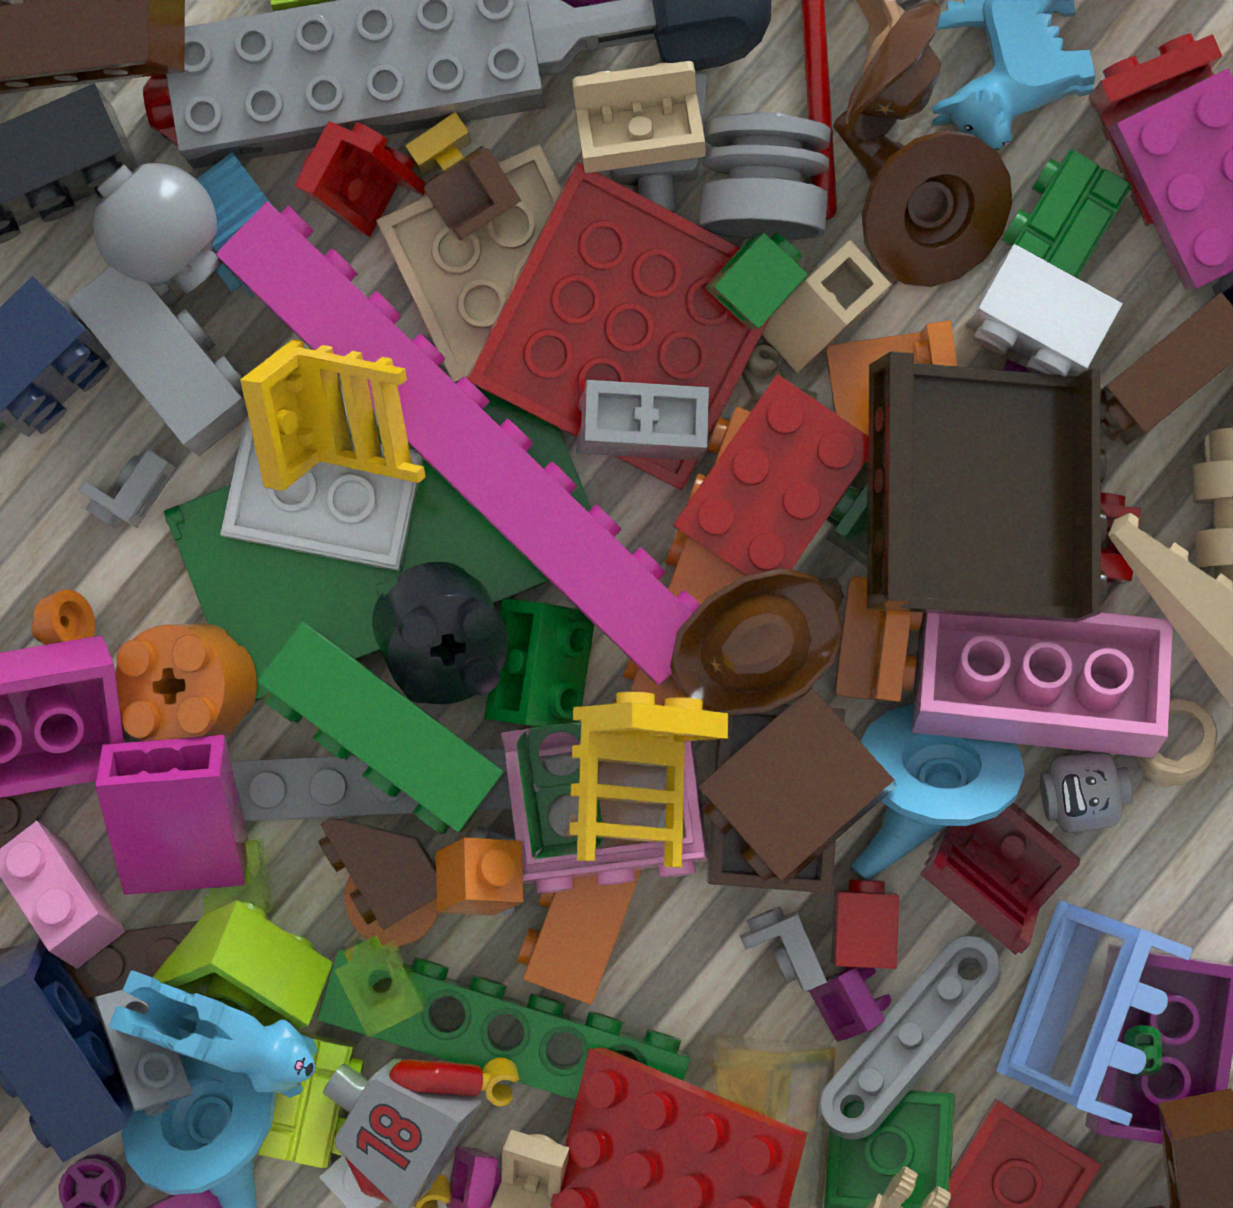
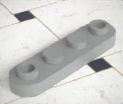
(910, 1037)

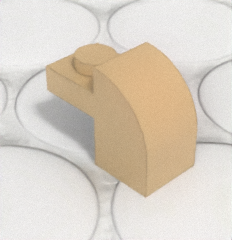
(530, 1171)

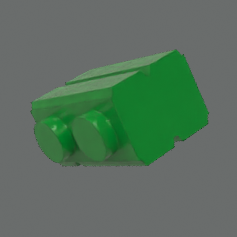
(1070, 214)

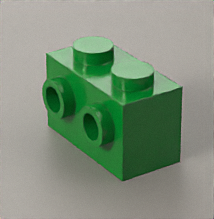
(543, 664)

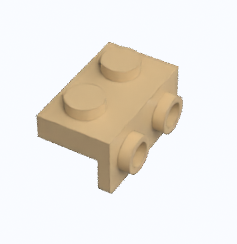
(638, 116)

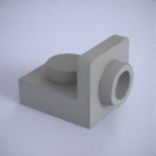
(139, 487)
(795, 955)

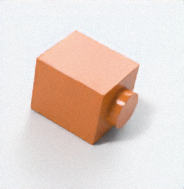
(479, 876)

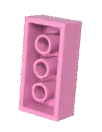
(1046, 681)

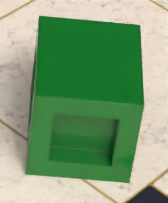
(758, 278)

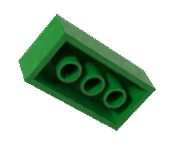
(381, 728)

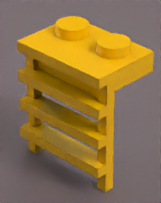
(302, 418)
(644, 735)

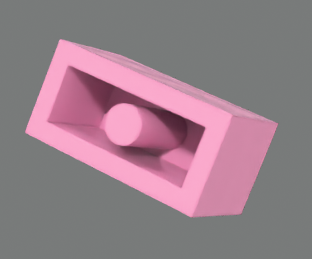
(57, 895)

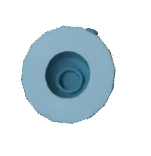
(937, 783)
(203, 1137)

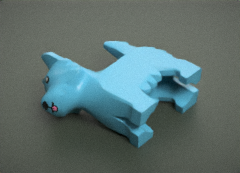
(1026, 66)
(219, 1035)

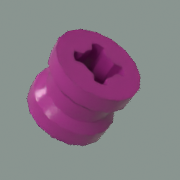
(85, 1192)

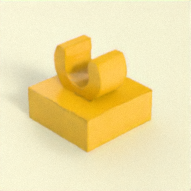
(439, 145)

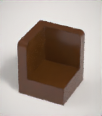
(471, 193)

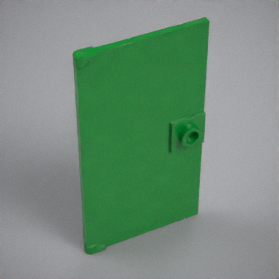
(268, 590)

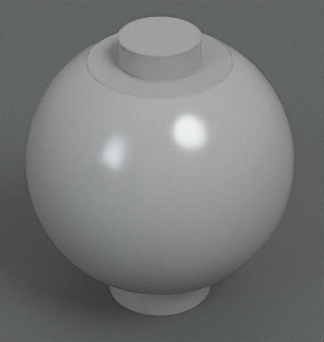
(157, 226)

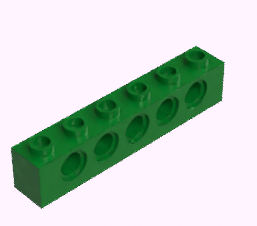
(482, 1003)

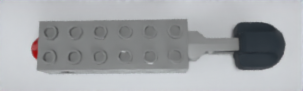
(408, 64)

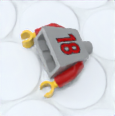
(410, 1123)

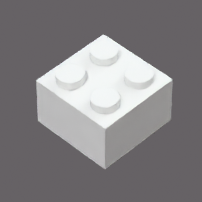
(1042, 315)

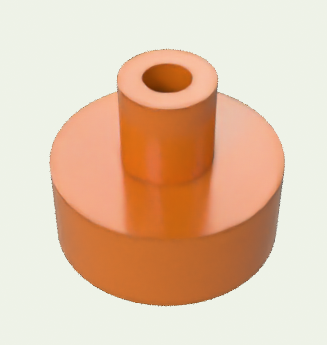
(63, 618)

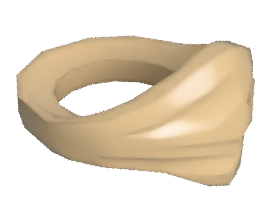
(1172, 772)

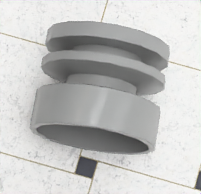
(765, 167)

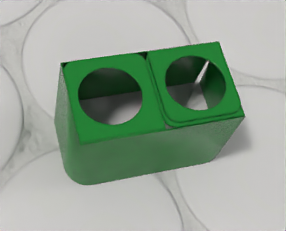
(552, 786)

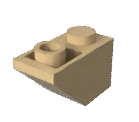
(825, 306)

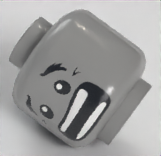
(1085, 791)

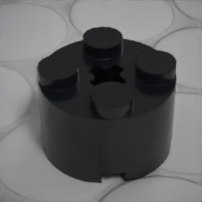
(440, 634)

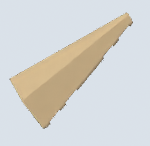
(1188, 597)

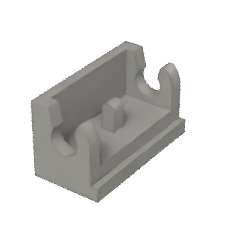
(643, 420)

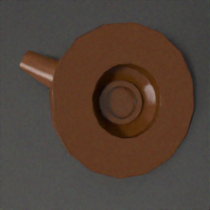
(931, 204)

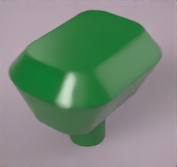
(1149, 1041)

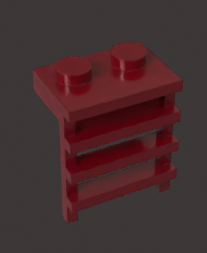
(1000, 872)

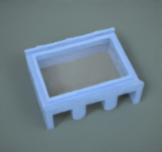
(1078, 1007)

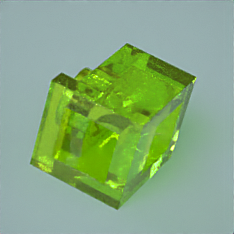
(373, 1008)

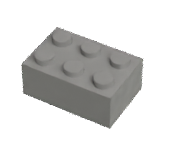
(164, 357)

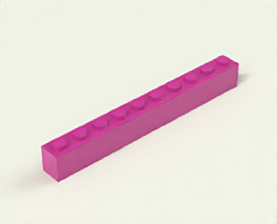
(464, 443)

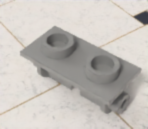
(147, 1070)

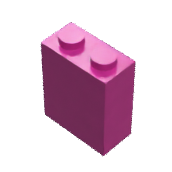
(173, 814)

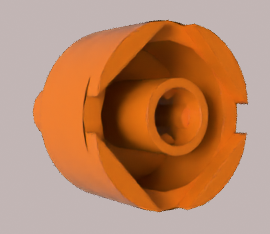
(184, 682)

